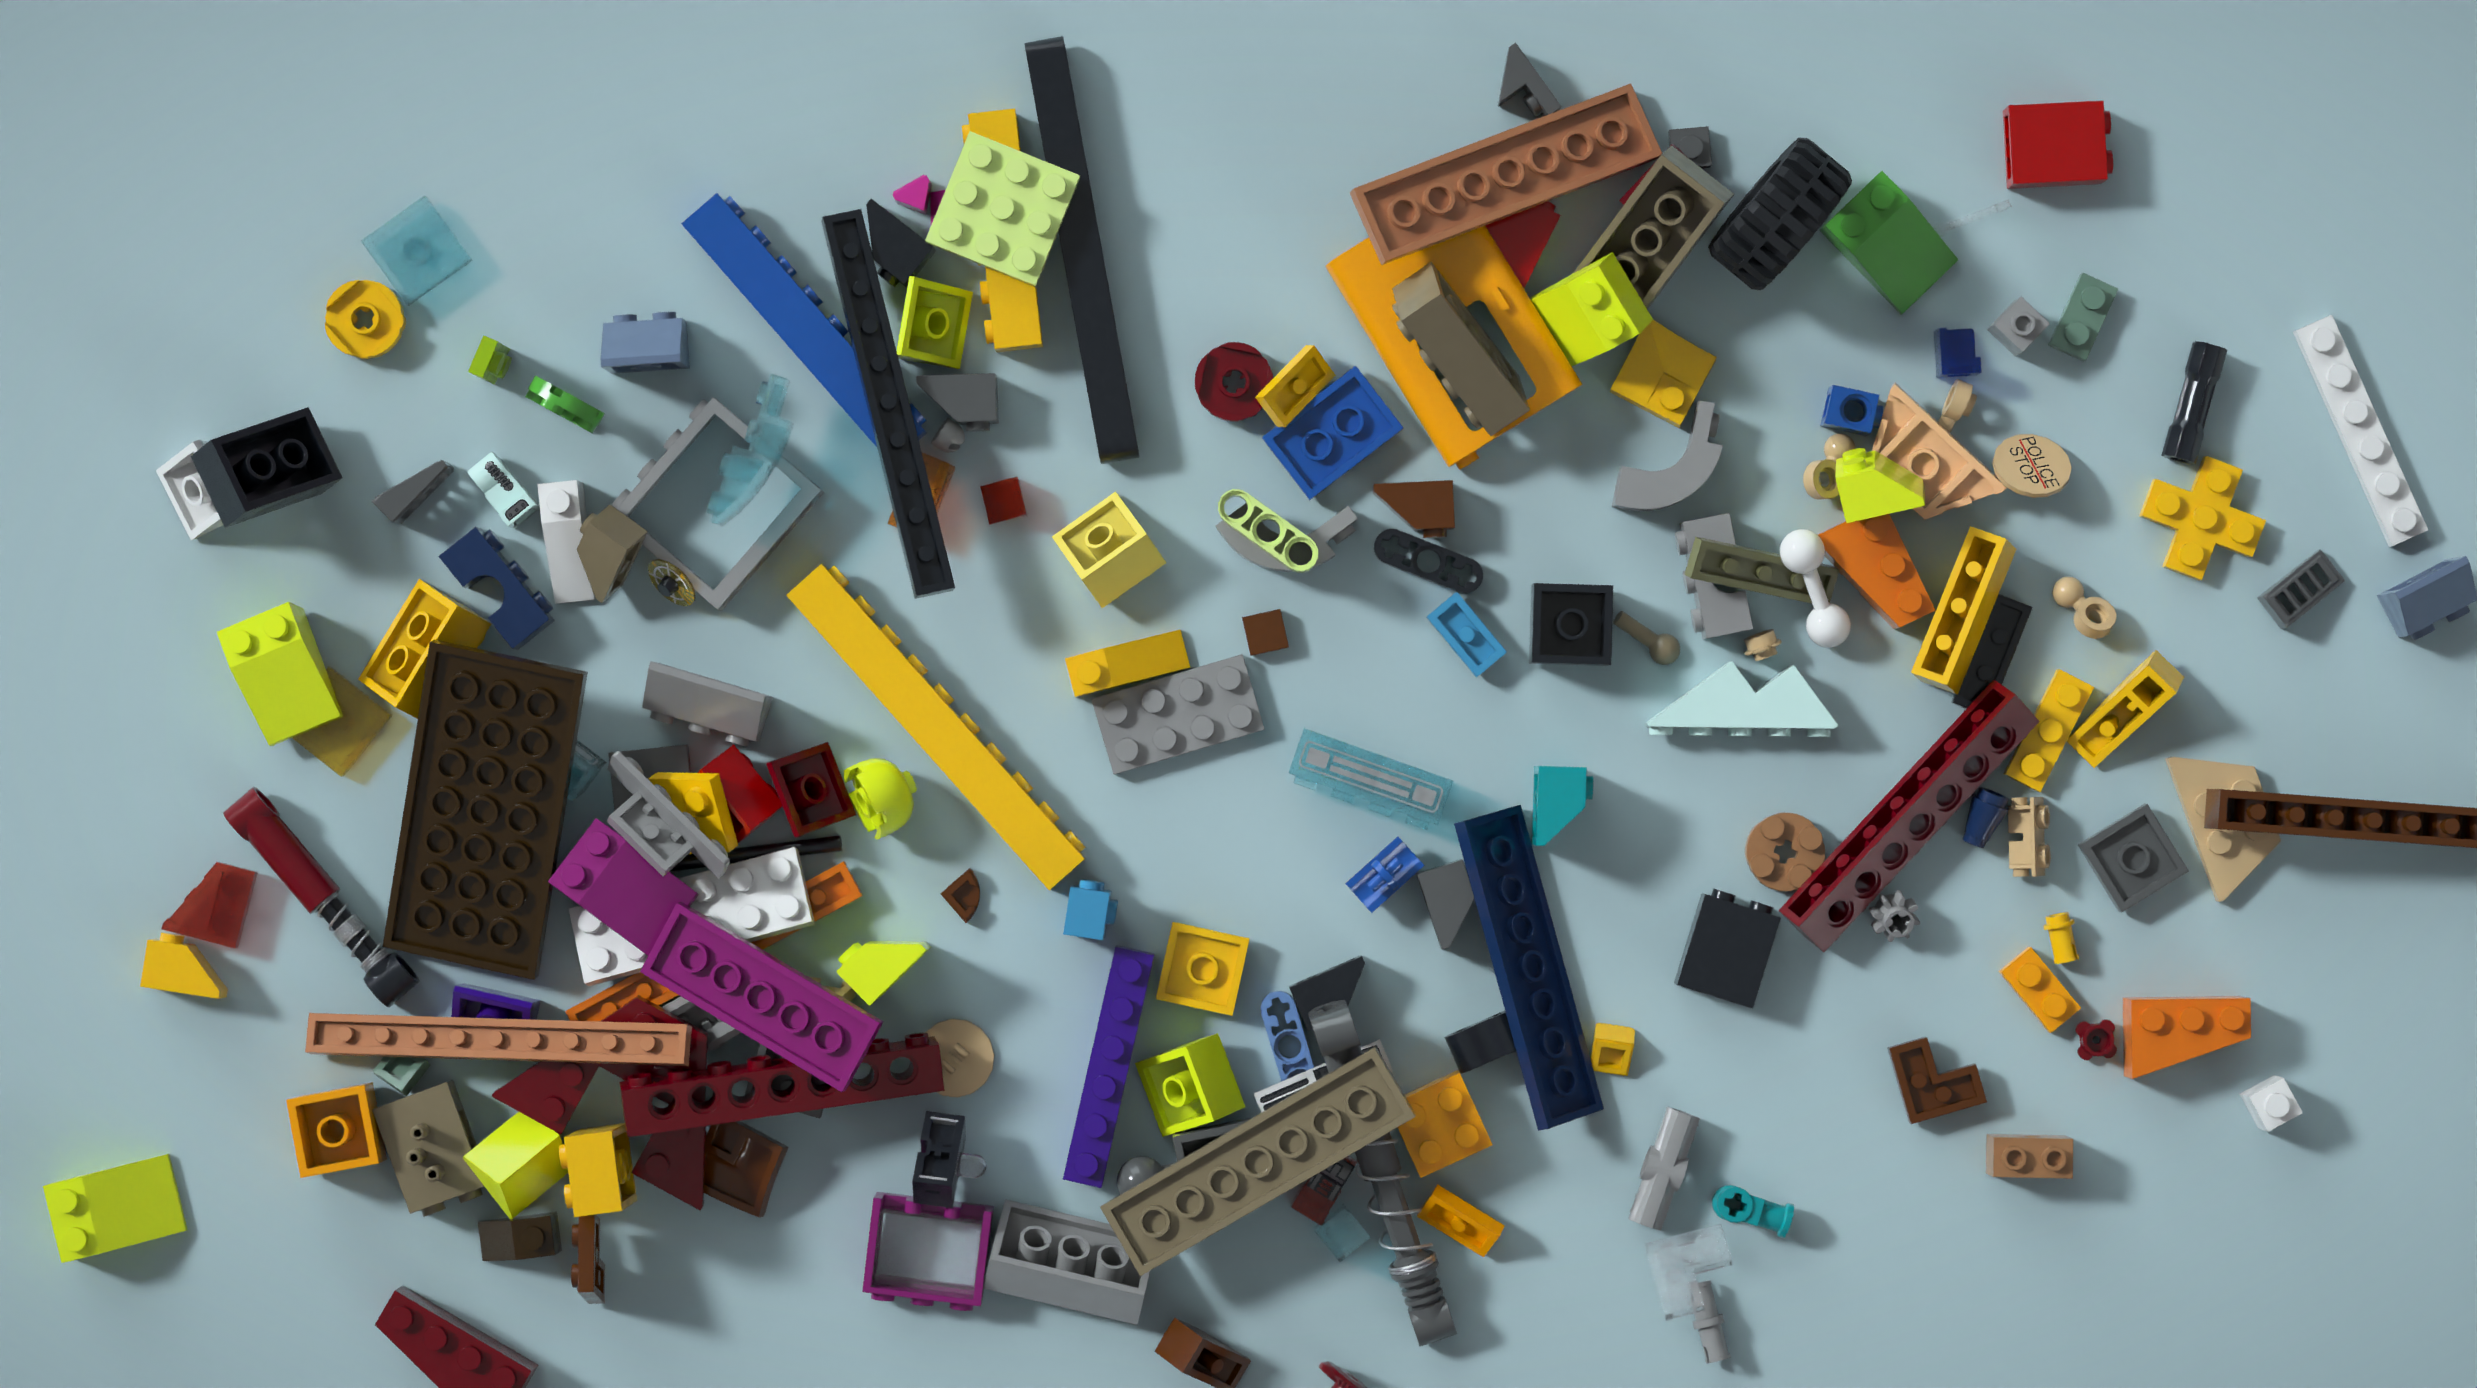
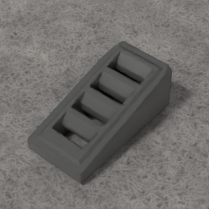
(408, 495)
(2277, 609)

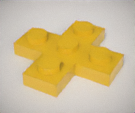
(2202, 518)

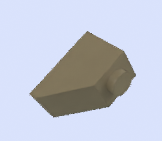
(609, 549)

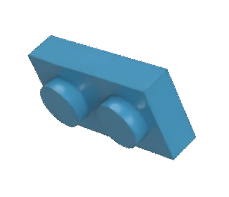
(1466, 634)

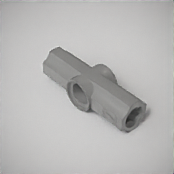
(1664, 1168)

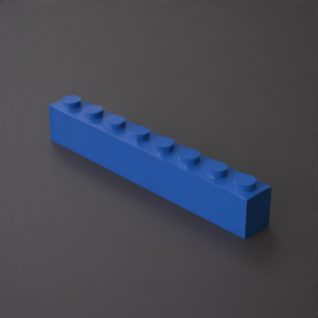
(784, 304)

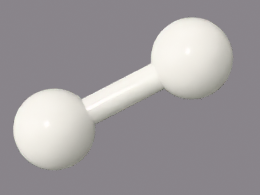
(1803, 553)

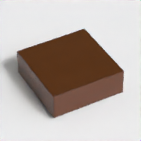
(1265, 632)

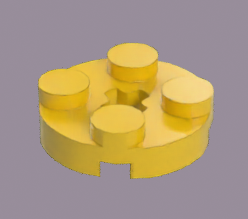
(342, 317)

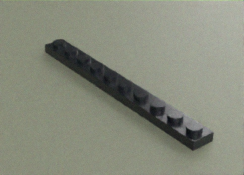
(888, 404)

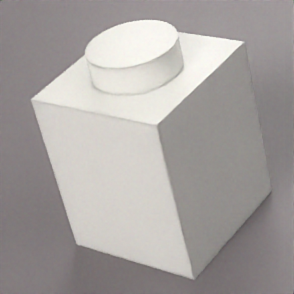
(2271, 1103)

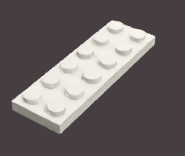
(751, 899)

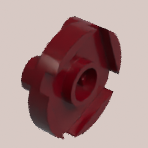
(1220, 364)

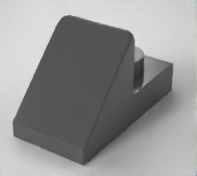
(1521, 75)

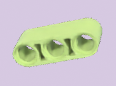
(1254, 516)

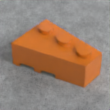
(1879, 568)
(2176, 1029)

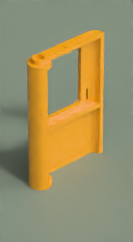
(1475, 273)

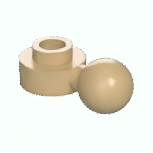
(1826, 469)
(2070, 593)

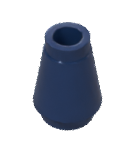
(1984, 816)

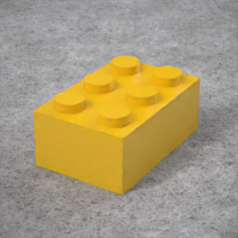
(598, 1170)

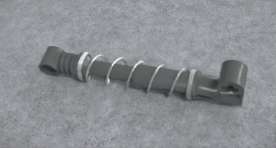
(1379, 1163)

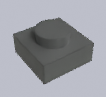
(1693, 143)

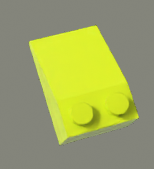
(1592, 310)
(280, 672)
(115, 1208)

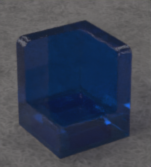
(1955, 353)

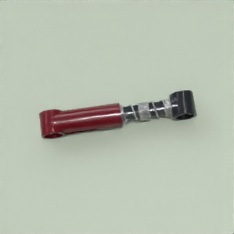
(259, 823)

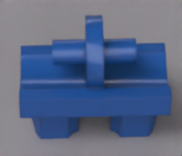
(1384, 874)

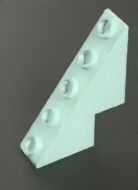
(1731, 703)

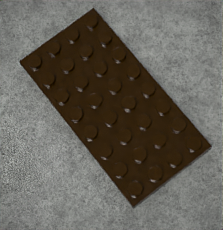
(484, 809)

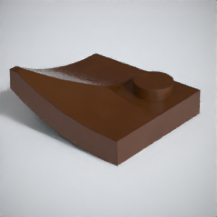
(741, 1166)

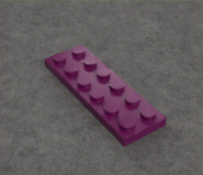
(761, 996)

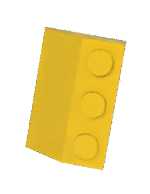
(401, 657)

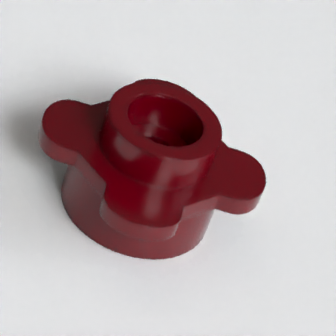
(2104, 1031)

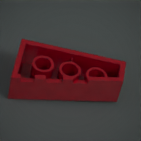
(448, 1347)

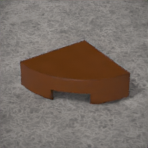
(964, 895)

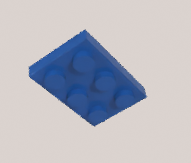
(1333, 433)

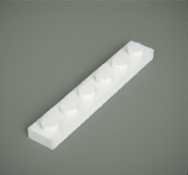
(2360, 431)

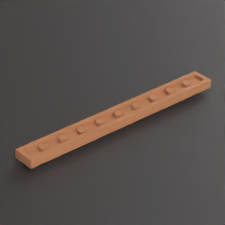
(499, 1039)

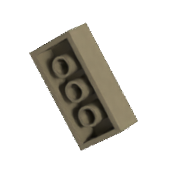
(1661, 223)
(1459, 349)

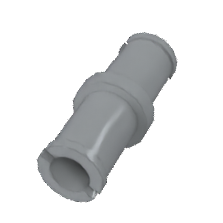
(1709, 1326)

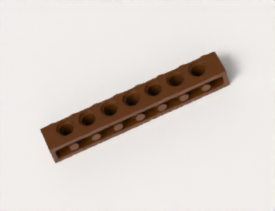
(2341, 818)

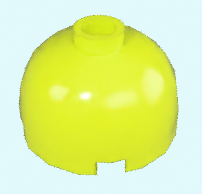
(881, 795)

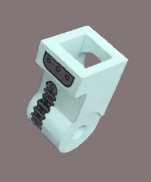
(503, 490)

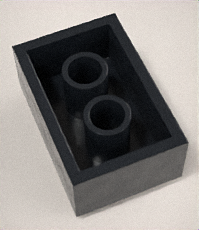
(266, 467)

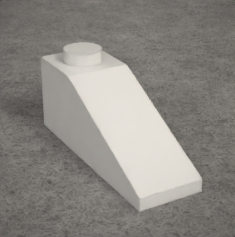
(561, 518)

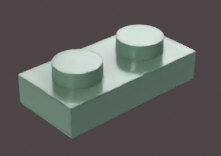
(2083, 317)

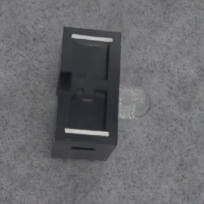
(943, 1160)

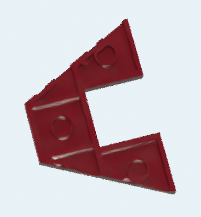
(554, 1089)

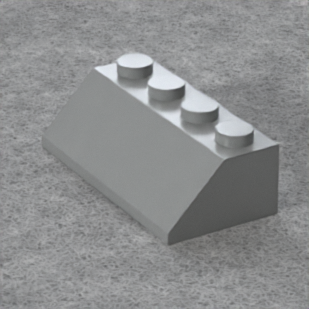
(1064, 1263)

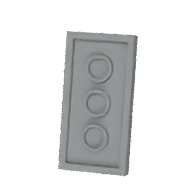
(1177, 714)

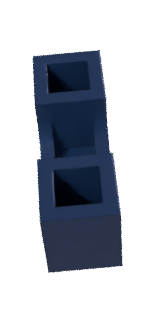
(522, 612)

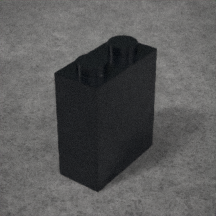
(1727, 948)

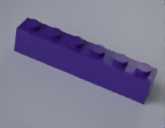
(1108, 1066)

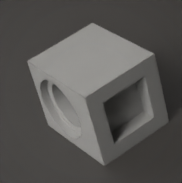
(2018, 326)

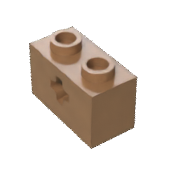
(2029, 1156)

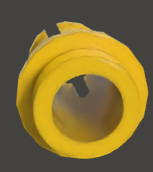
(2061, 937)

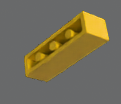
(1963, 610)

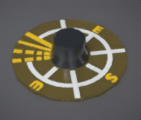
(671, 582)

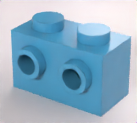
(1089, 910)

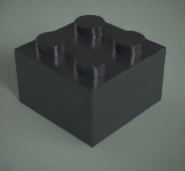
(1571, 624)

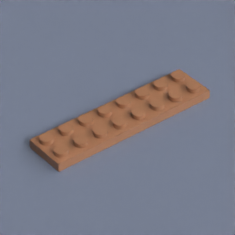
(1505, 174)

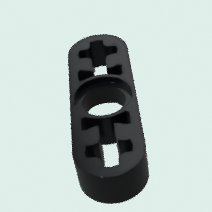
(1404, 542)

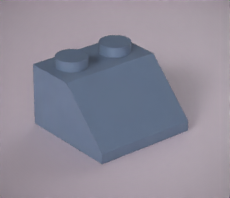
(645, 344)
(2430, 597)

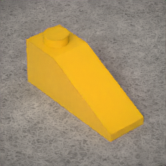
(1127, 663)
(2126, 708)

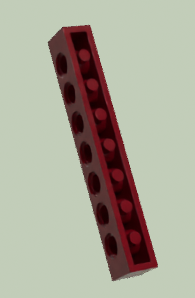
(1909, 815)
(644, 1118)

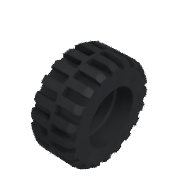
(1780, 214)

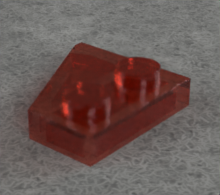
(216, 907)

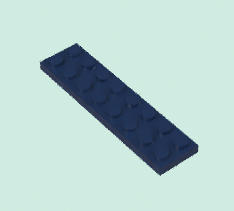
(1529, 967)

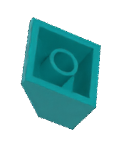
(1557, 799)

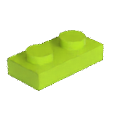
(490, 360)

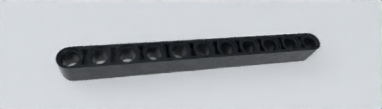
(1083, 254)

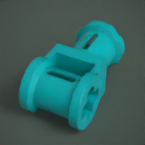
(1753, 1210)

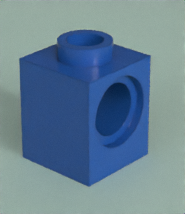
(1834, 416)

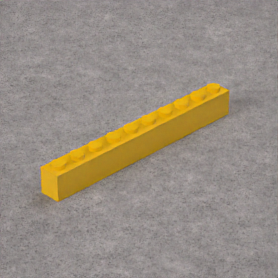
(936, 726)

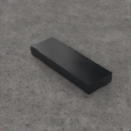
(1994, 649)

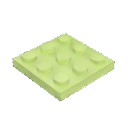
(1002, 208)

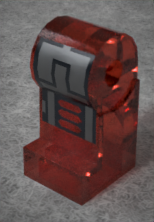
(1322, 1190)

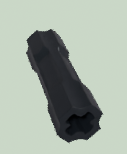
(2202, 374)

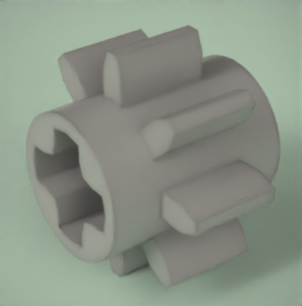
(1889, 906)

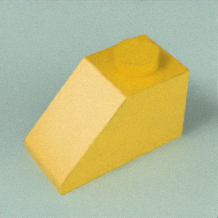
(179, 968)

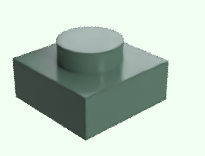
(401, 1072)

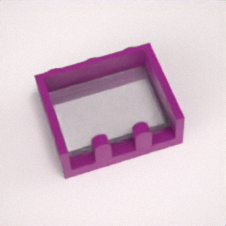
(927, 1251)

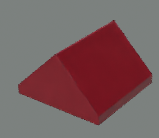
(811, 789)

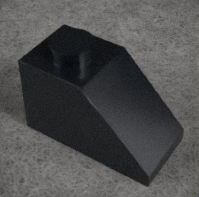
(895, 246)
(1327, 986)

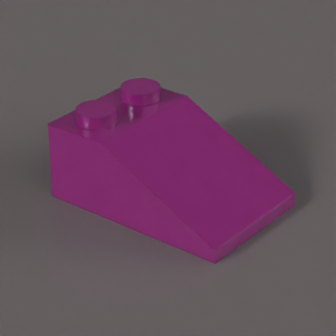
(620, 886)

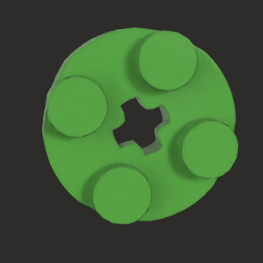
(564, 404)

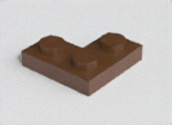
(1926, 1091)
(589, 1273)

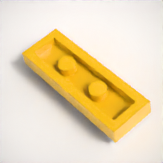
(2057, 717)

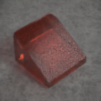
(1004, 500)

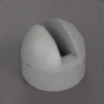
(949, 436)

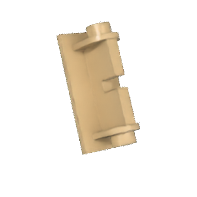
(2032, 851)

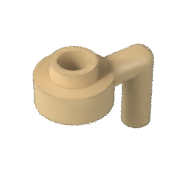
(1957, 403)

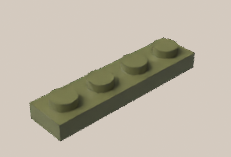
(1752, 570)

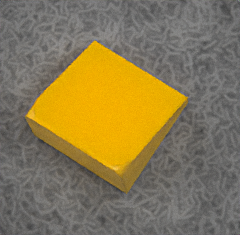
(1612, 1048)

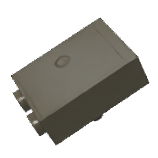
(426, 1146)

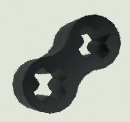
(1481, 1042)

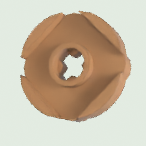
(1774, 831)

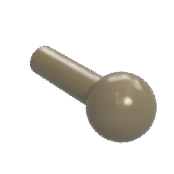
(1662, 648)

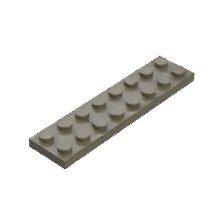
(1258, 1161)

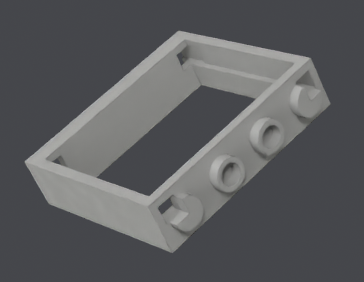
(763, 546)

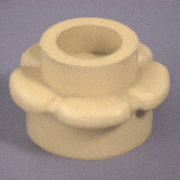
(1762, 644)

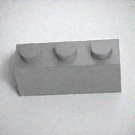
(705, 703)

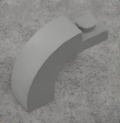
(1660, 489)
(1336, 528)

